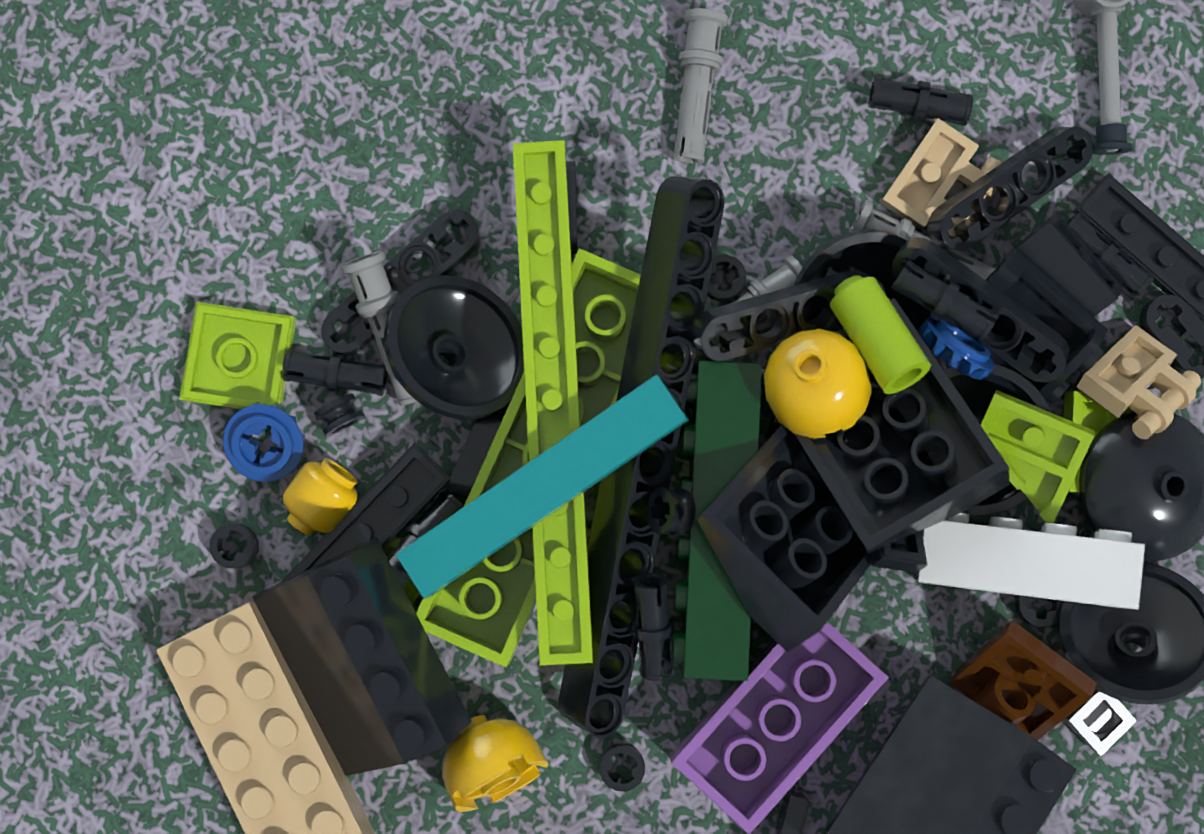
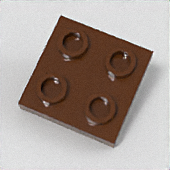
(1023, 681)

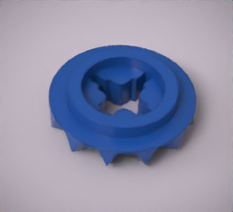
(957, 348)
(243, 448)

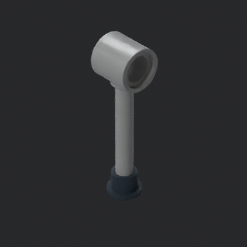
(1111, 134)

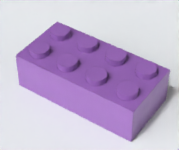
(776, 723)

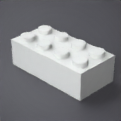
(1033, 563)

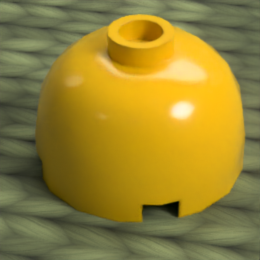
(817, 383)
(490, 761)

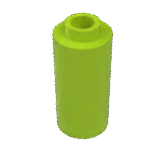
(879, 334)

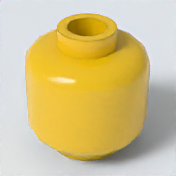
(320, 496)

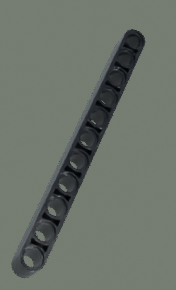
(621, 543)

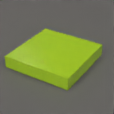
(236, 357)

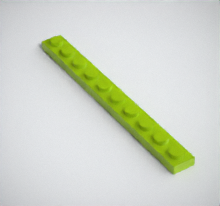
(552, 393)

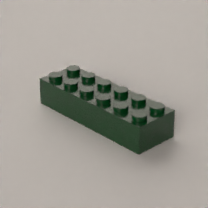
(718, 444)

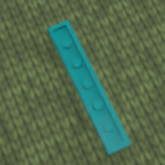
(542, 486)

